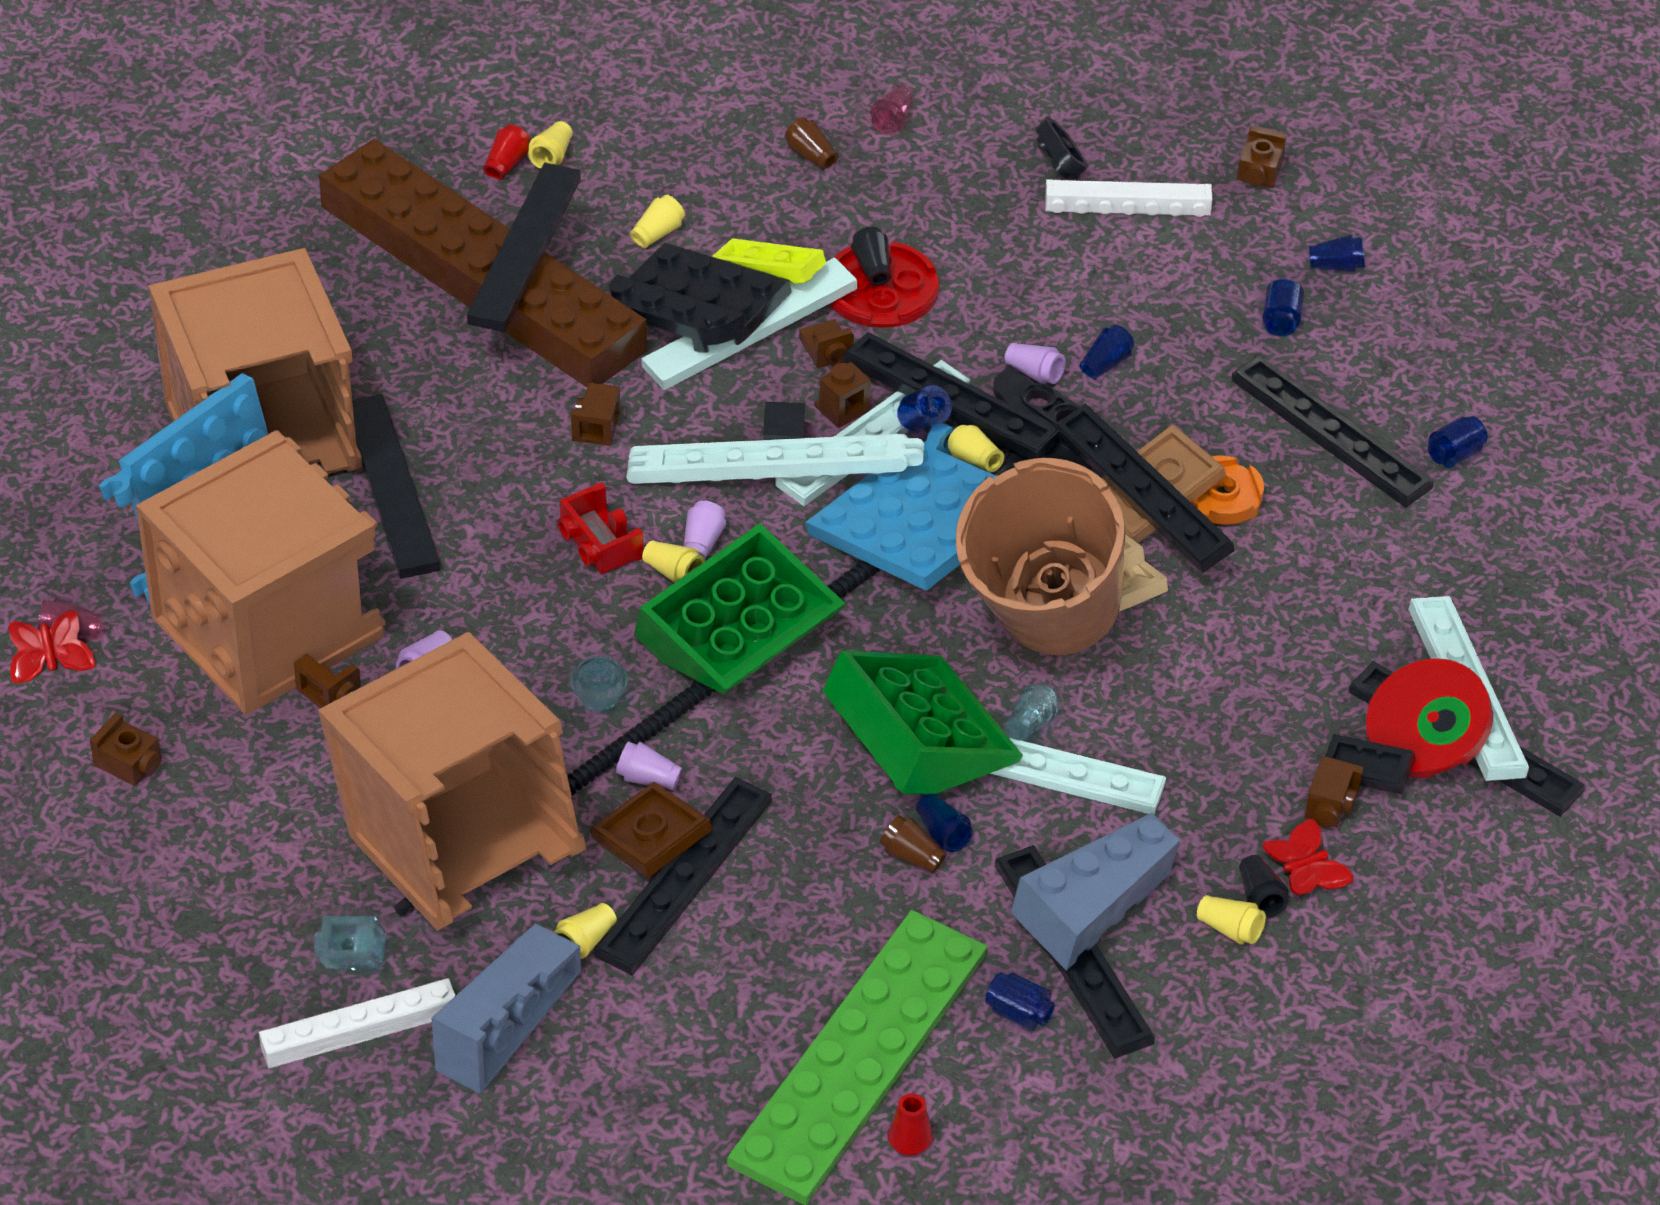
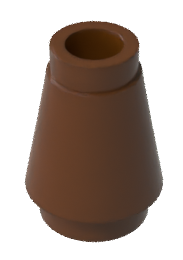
(810, 142)
(912, 844)

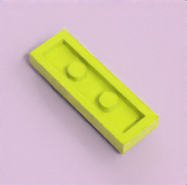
(784, 261)

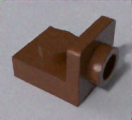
(826, 342)
(320, 684)

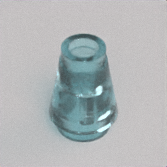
(1032, 711)

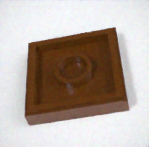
(651, 829)

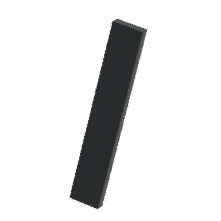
(524, 247)
(969, 404)
(1332, 431)
(1144, 488)
(393, 489)
(1543, 782)
(682, 878)
(1090, 976)

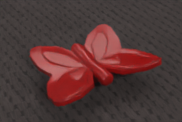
(48, 643)
(1305, 865)

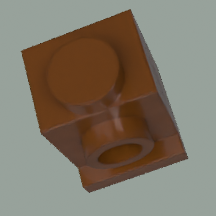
(1262, 157)
(843, 384)
(596, 415)
(125, 750)
(1333, 791)

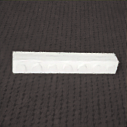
(1128, 197)
(354, 1023)

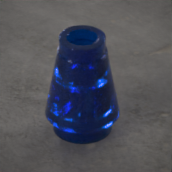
(1338, 254)
(1107, 351)
(944, 823)

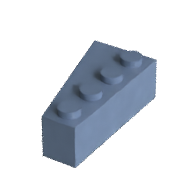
(1093, 887)
(502, 1007)

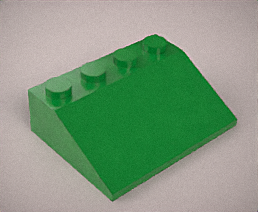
(735, 611)
(917, 720)

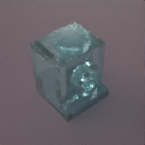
(343, 931)

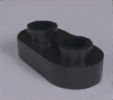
(1059, 144)

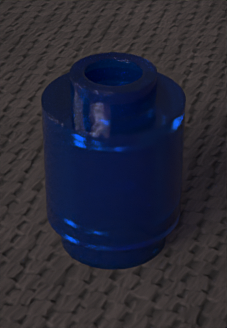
(1283, 307)
(924, 408)
(1457, 441)
(1020, 1000)

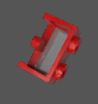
(597, 532)

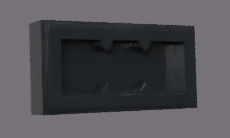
(1384, 765)

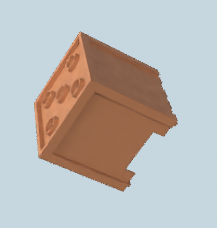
(274, 327)
(258, 569)
(450, 775)

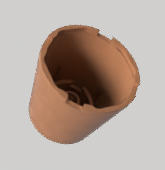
(1045, 553)

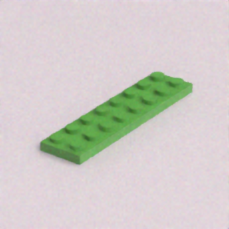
(857, 1057)

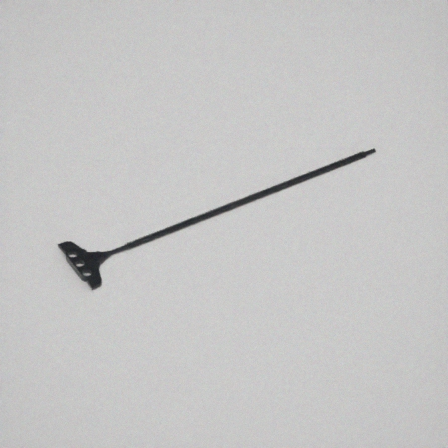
(1008, 387)

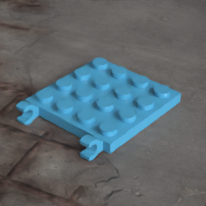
(192, 442)
(904, 517)

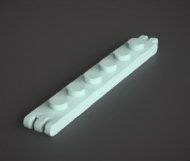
(773, 458)

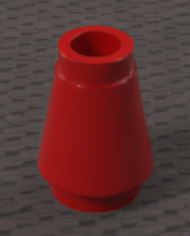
(506, 151)
(910, 1127)

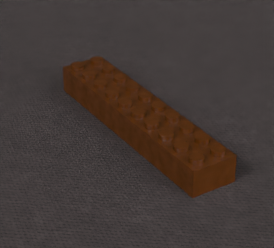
(455, 247)

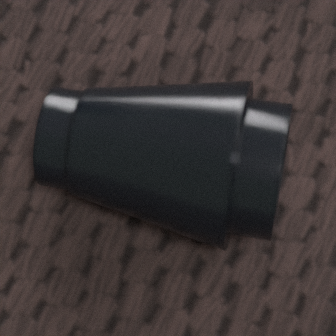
(872, 253)
(1263, 886)

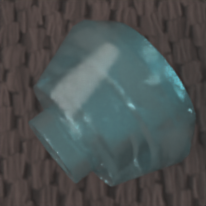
(599, 682)

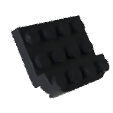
(700, 296)

